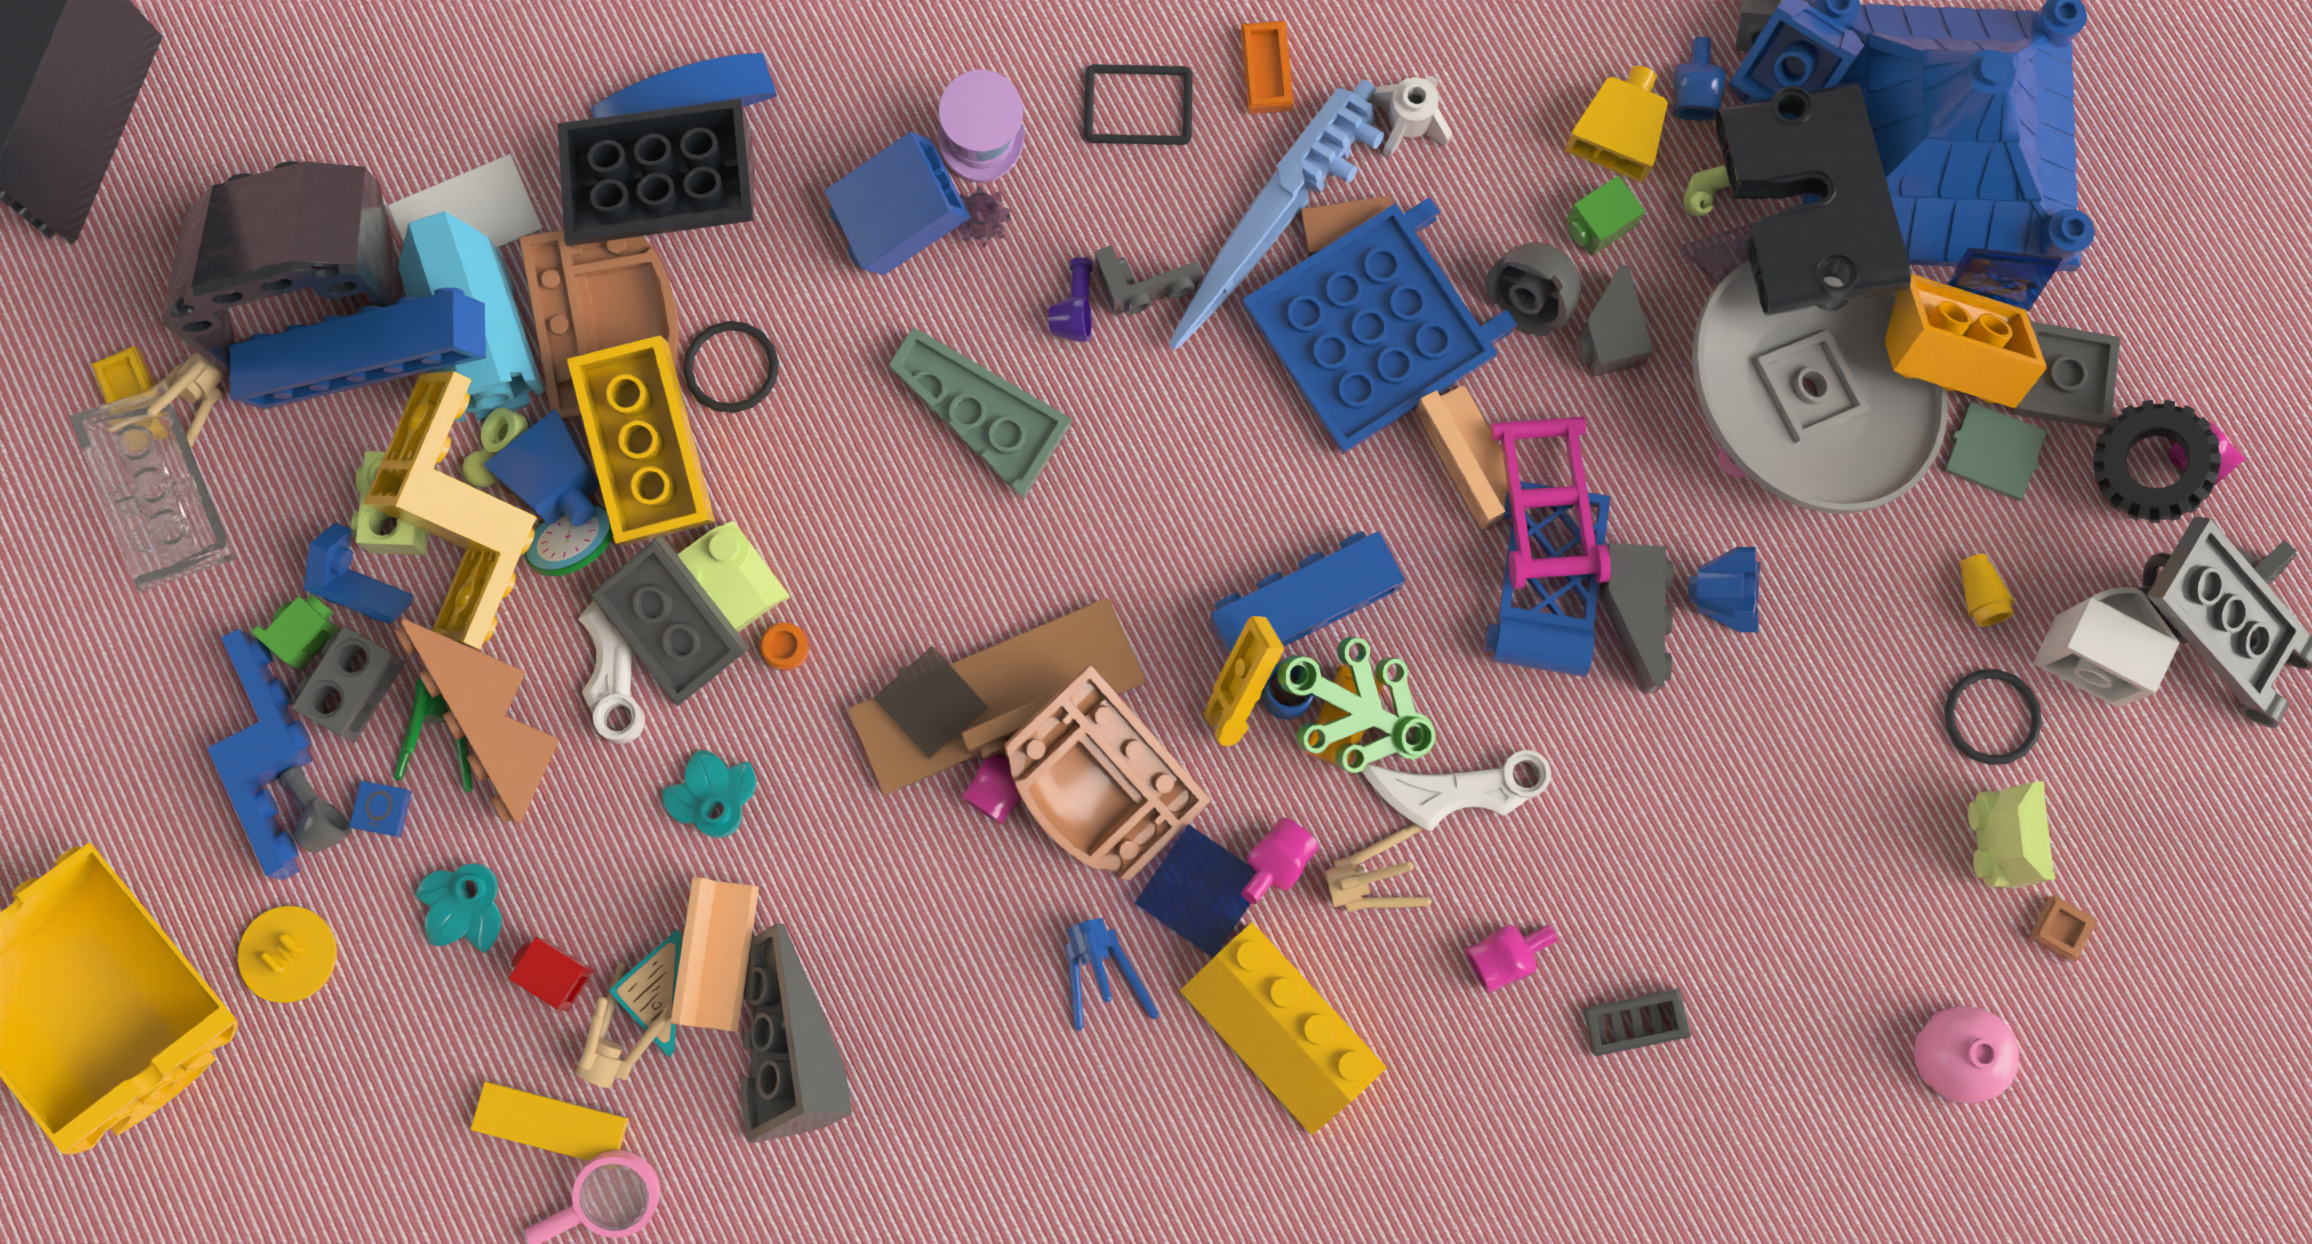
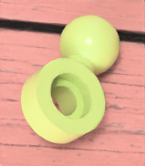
(497, 432)

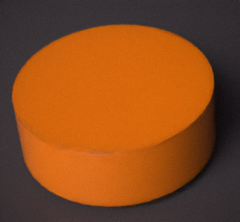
(784, 646)

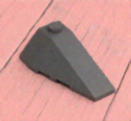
(794, 1062)

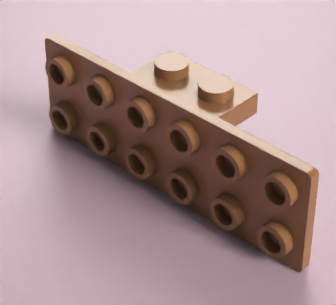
(1014, 684)

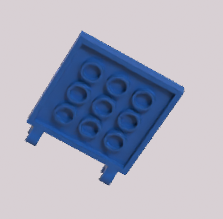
(1372, 326)

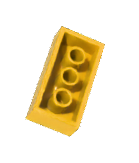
(641, 440)

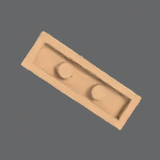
(1467, 451)
(714, 955)

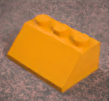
(1963, 342)

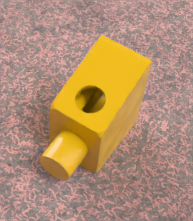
(1622, 125)

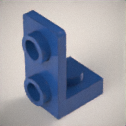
(331, 579)

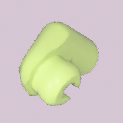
(1702, 190)

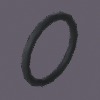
(742, 405)
(2019, 685)

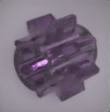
(991, 226)

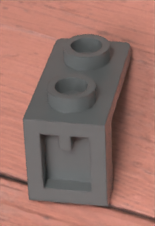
(1136, 298)

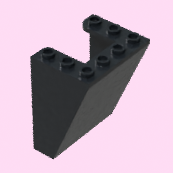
(64, 102)

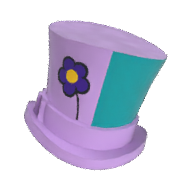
(981, 126)

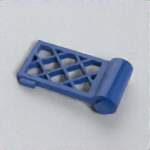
(1542, 638)

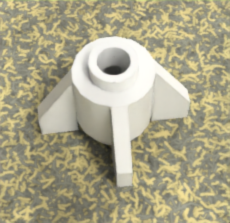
(1412, 111)

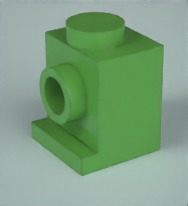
(298, 630)

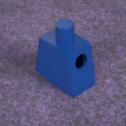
(548, 471)

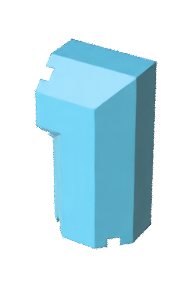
(452, 254)

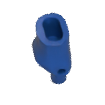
(1698, 85)

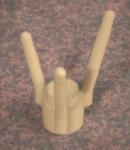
(191, 381)
(1350, 882)
(601, 1056)

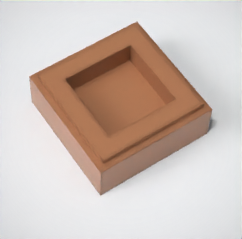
(2063, 928)

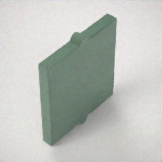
(1995, 451)

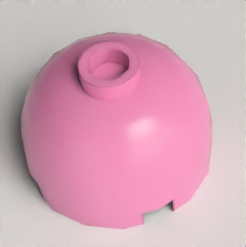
(1966, 1054)

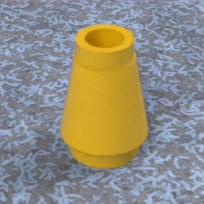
(1985, 592)

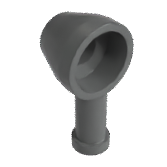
(321, 822)

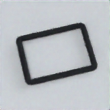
(1138, 139)

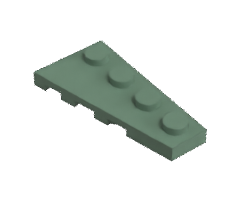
(989, 414)

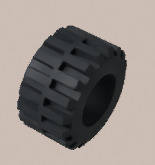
(2163, 421)

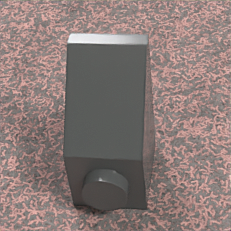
(1616, 329)

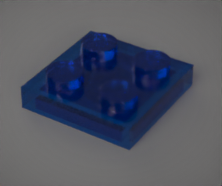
(1198, 891)

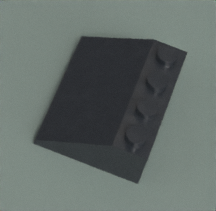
(656, 172)

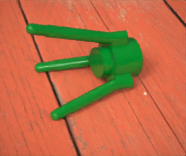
(430, 710)

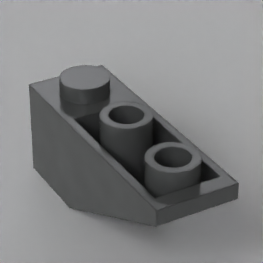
(1638, 610)

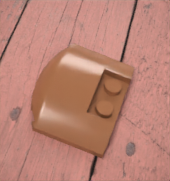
(594, 301)
(1101, 778)

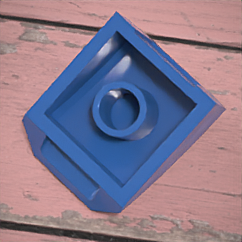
(1795, 50)

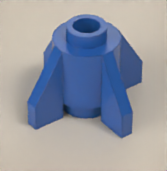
(1729, 589)

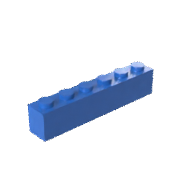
(358, 349)

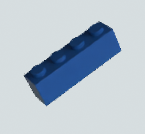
(1315, 594)

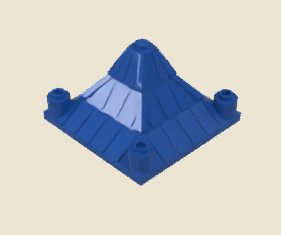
(1973, 125)

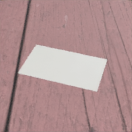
(484, 198)

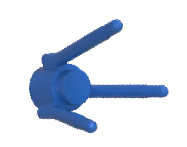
(1091, 944)

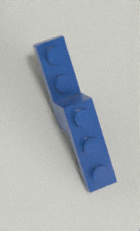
(261, 755)

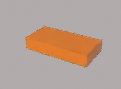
(1267, 67)

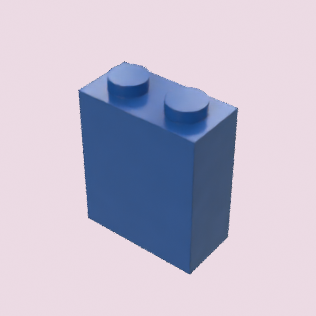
(896, 204)

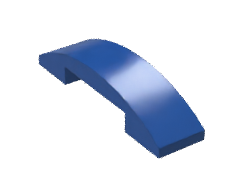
(694, 84)

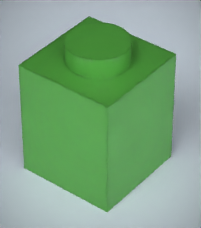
(1604, 216)

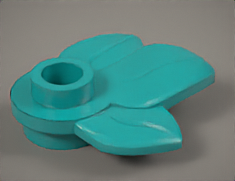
(709, 787)
(456, 911)

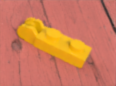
(1243, 680)

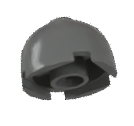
(1535, 287)

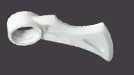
(611, 677)
(1430, 798)

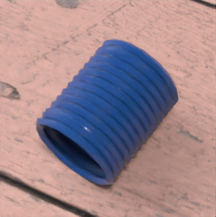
(1281, 711)

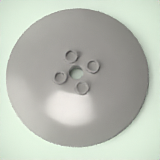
(1831, 453)

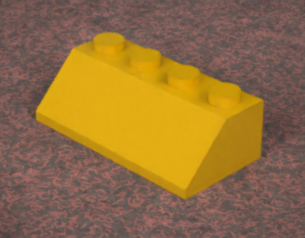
(1282, 1029)

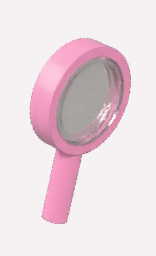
(610, 1197)

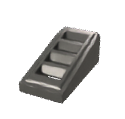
(1678, 1013)

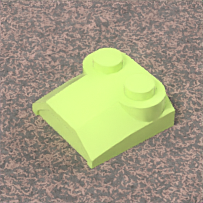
(733, 575)
(2012, 836)

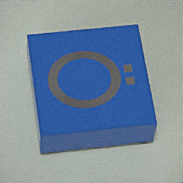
(380, 809)

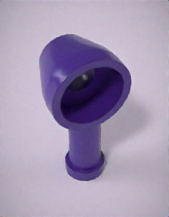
(1073, 317)

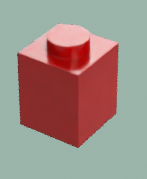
(550, 973)

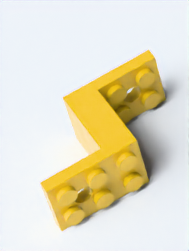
(450, 509)

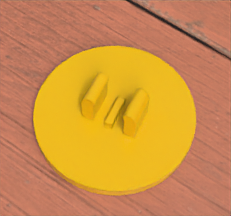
(287, 954)

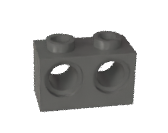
(359, 691)

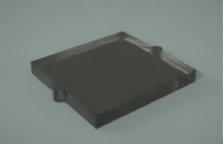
(930, 702)

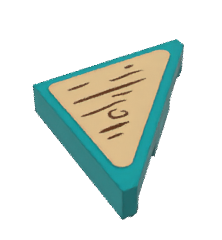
(651, 988)

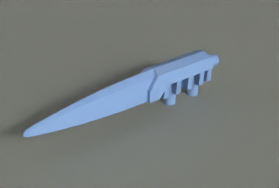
(1307, 163)

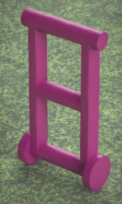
(1521, 565)

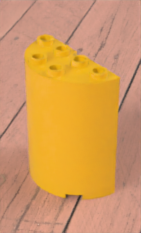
(97, 1005)

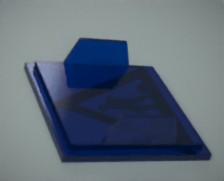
(2004, 275)

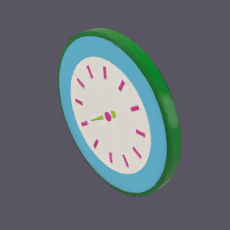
(567, 548)

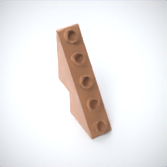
(478, 697)

